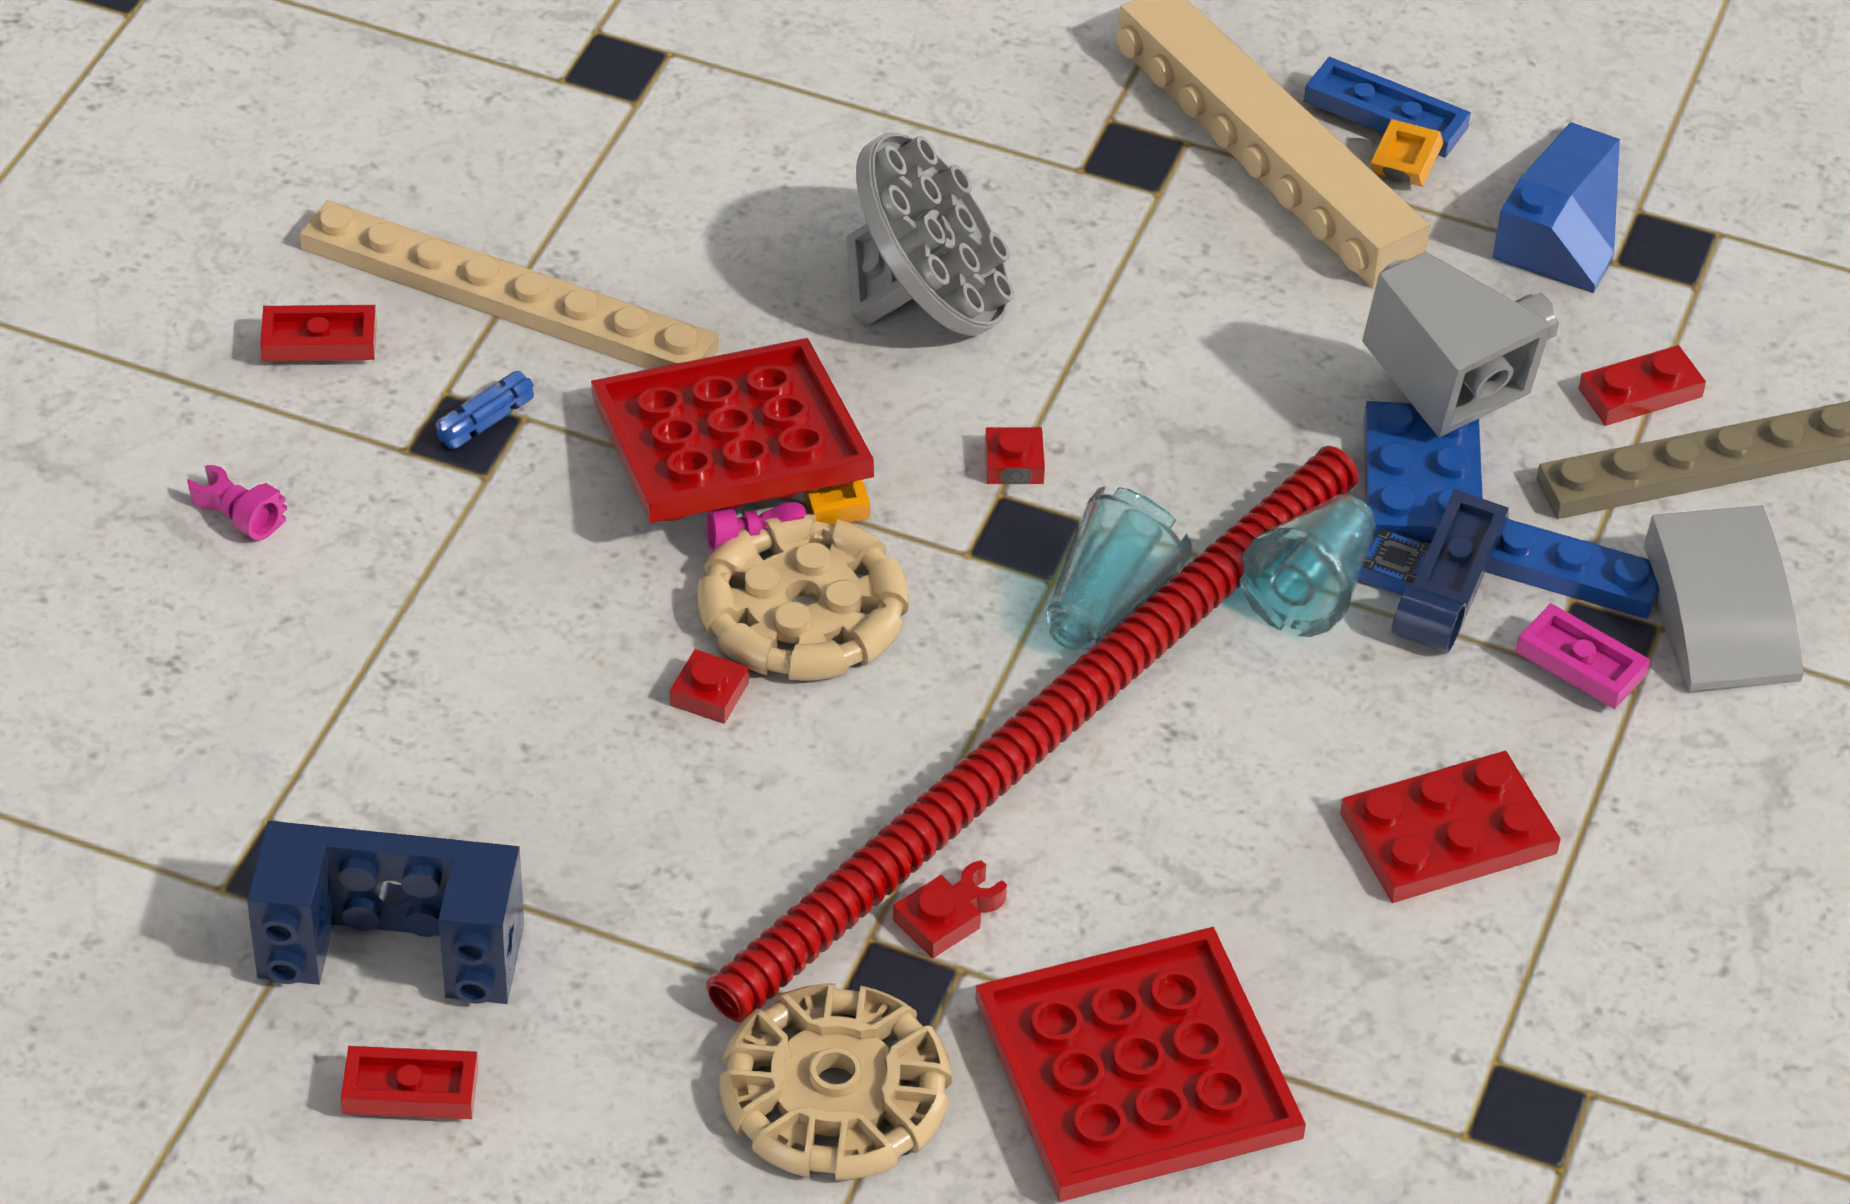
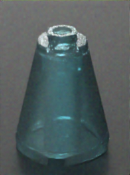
(1309, 565)
(1113, 566)

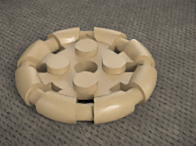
(803, 568)
(843, 1110)

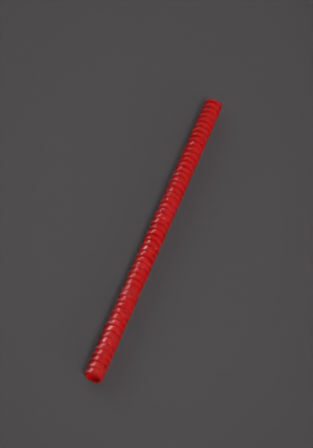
(1014, 748)

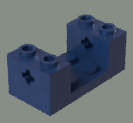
(339, 877)

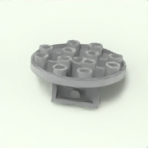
(924, 240)

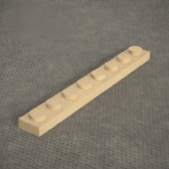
(504, 289)

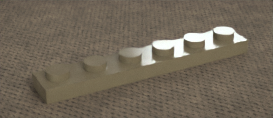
(1696, 460)

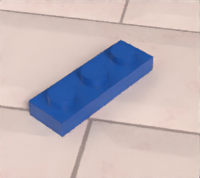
(1376, 101)
(1575, 568)

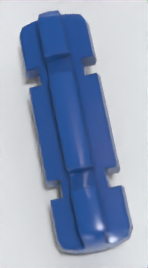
(484, 409)

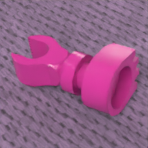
(252, 511)
(724, 525)

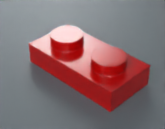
(318, 332)
(1642, 385)
(409, 1082)

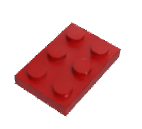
(1449, 826)

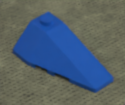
(1564, 210)

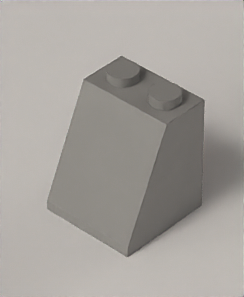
(1452, 341)

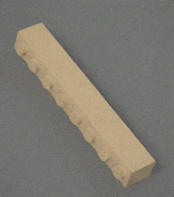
(1271, 135)

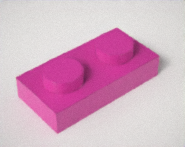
(1582, 656)

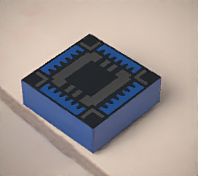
(1393, 561)

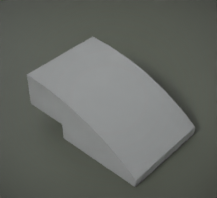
(1724, 598)

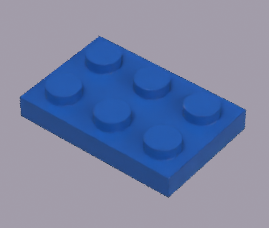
(1414, 470)

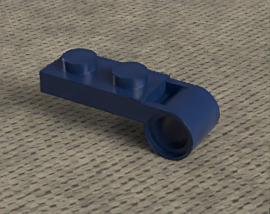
(1451, 572)

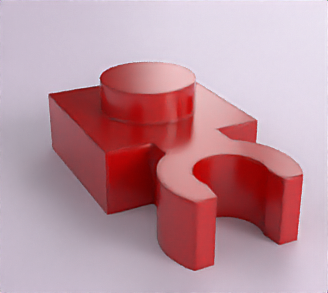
(947, 913)

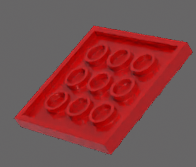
(731, 430)
(1138, 1063)

